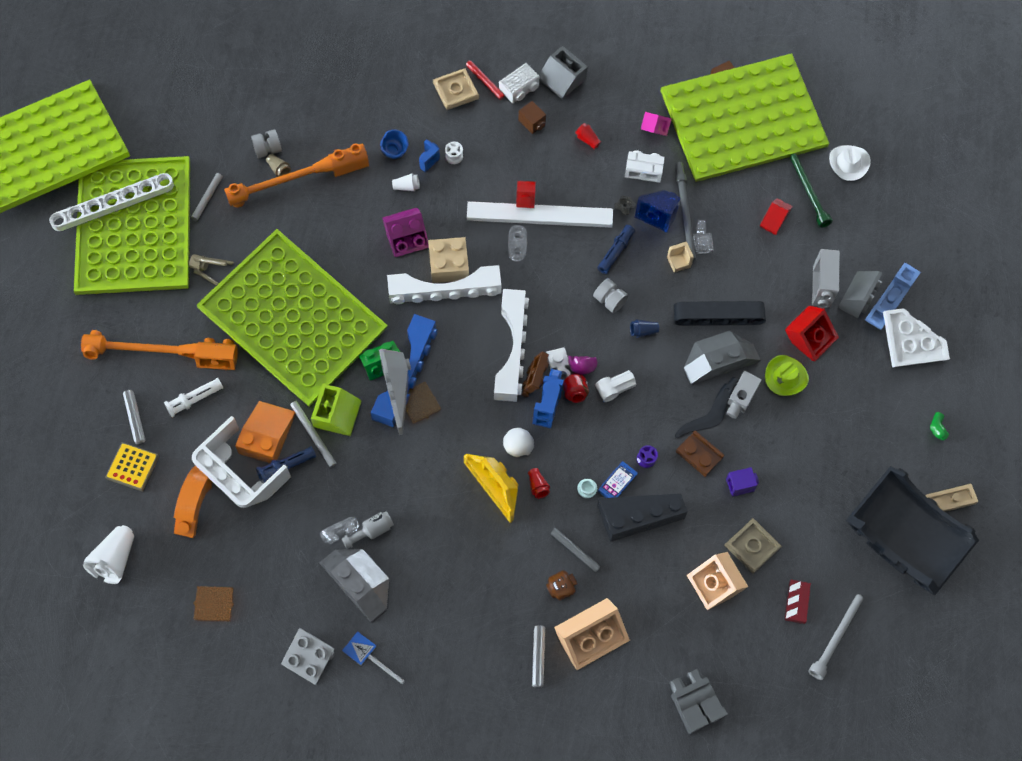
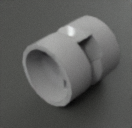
(266, 143)
(610, 295)

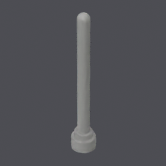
(819, 668)

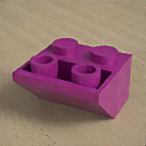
(406, 232)

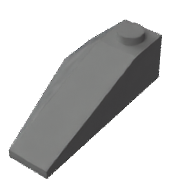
(396, 376)

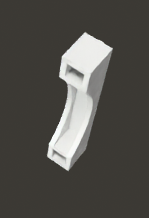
(408, 289)
(507, 378)

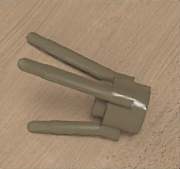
(201, 263)

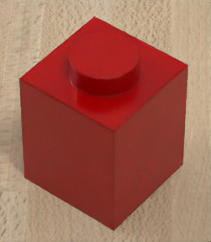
(525, 194)

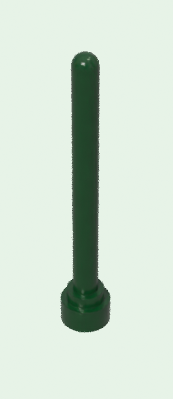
(823, 218)

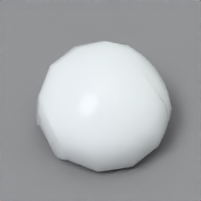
(518, 442)

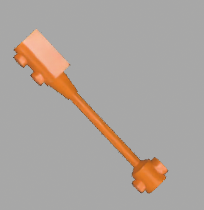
(339, 162)
(206, 353)

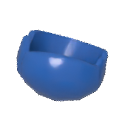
(394, 144)

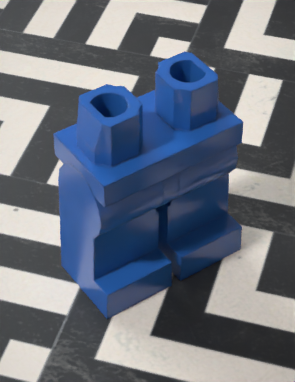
(551, 392)

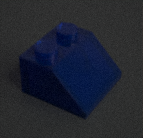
(658, 209)

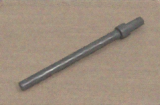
(681, 180)

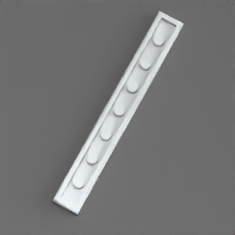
(540, 214)

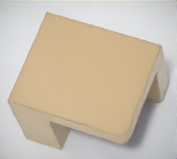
(680, 257)

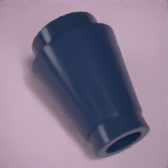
(643, 328)

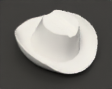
(849, 162)

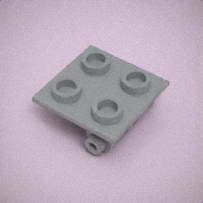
(308, 656)

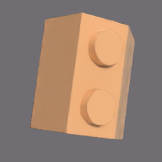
(717, 580)

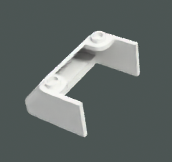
(211, 460)

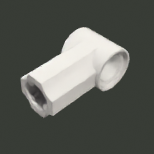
(610, 388)

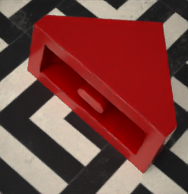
(776, 216)

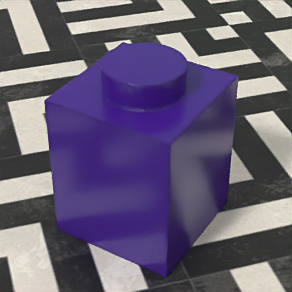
(742, 481)

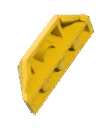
(495, 482)

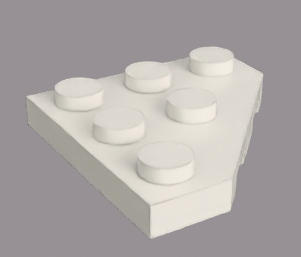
(912, 340)

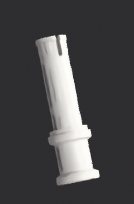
(215, 385)

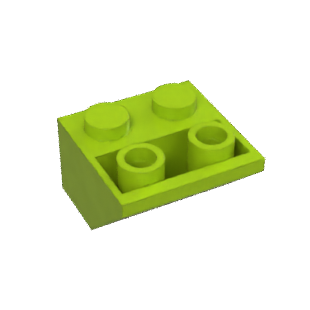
(335, 410)

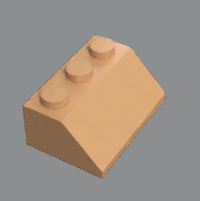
(592, 633)

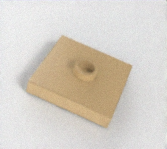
(456, 89)

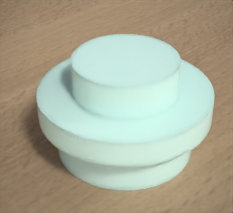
(587, 488)

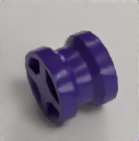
(648, 452)

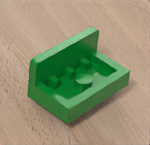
(371, 359)

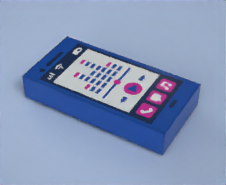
(618, 481)

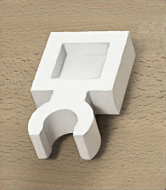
(558, 360)

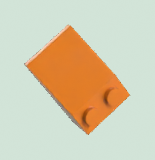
(265, 432)

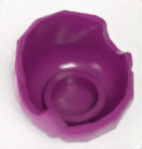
(582, 365)

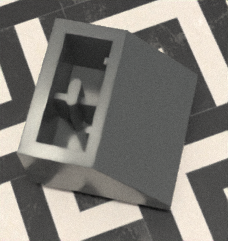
(563, 72)
(860, 292)

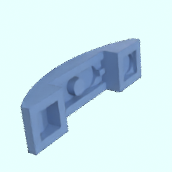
(893, 295)

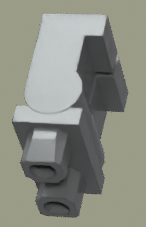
(696, 702)

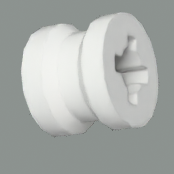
(454, 148)

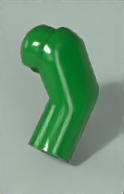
(937, 427)

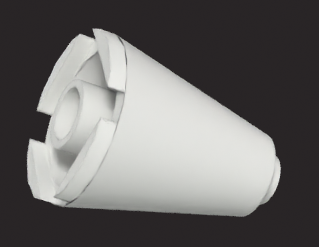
(110, 555)

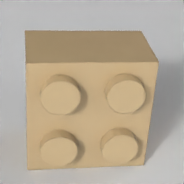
(448, 259)

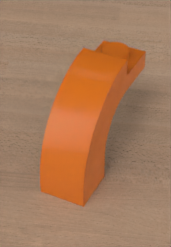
(189, 502)

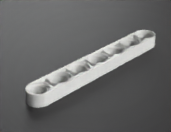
(102, 201)

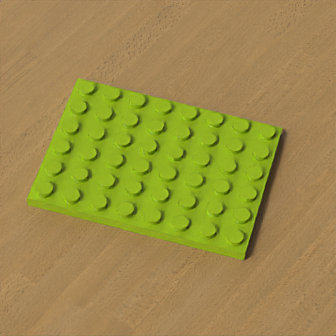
(744, 117)
(55, 144)
(138, 245)
(292, 316)

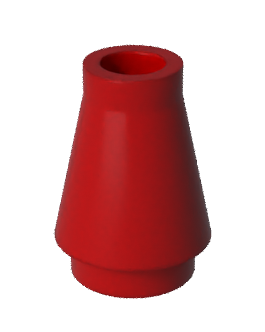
(587, 135)
(538, 484)

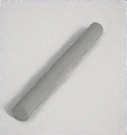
(313, 434)

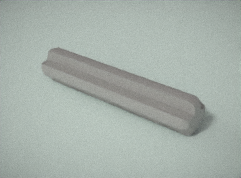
(134, 417)
(538, 656)

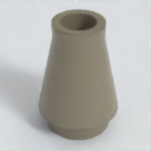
(278, 165)

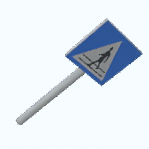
(360, 649)

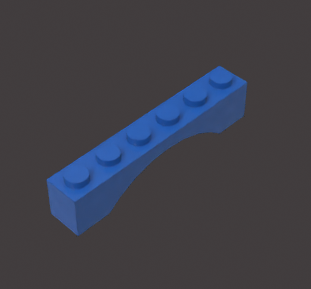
(420, 334)

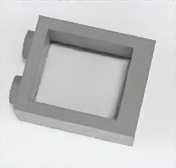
(825, 278)

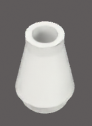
(406, 183)

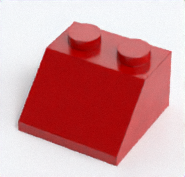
(812, 332)

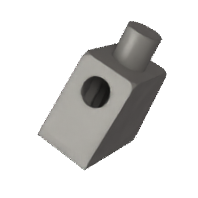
(745, 389)

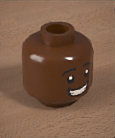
(561, 585)

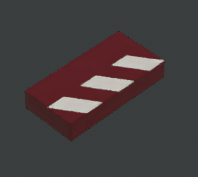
(797, 601)

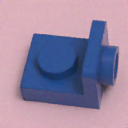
(430, 155)

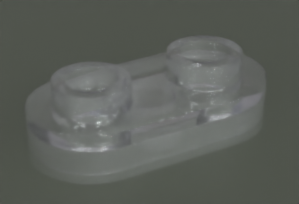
(517, 244)
(332, 533)

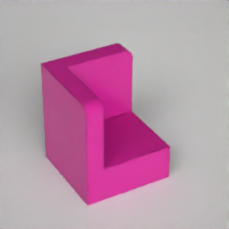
(656, 123)

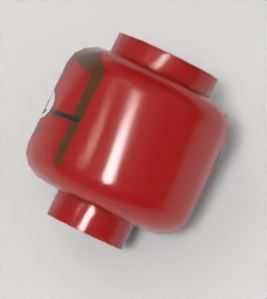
(575, 388)

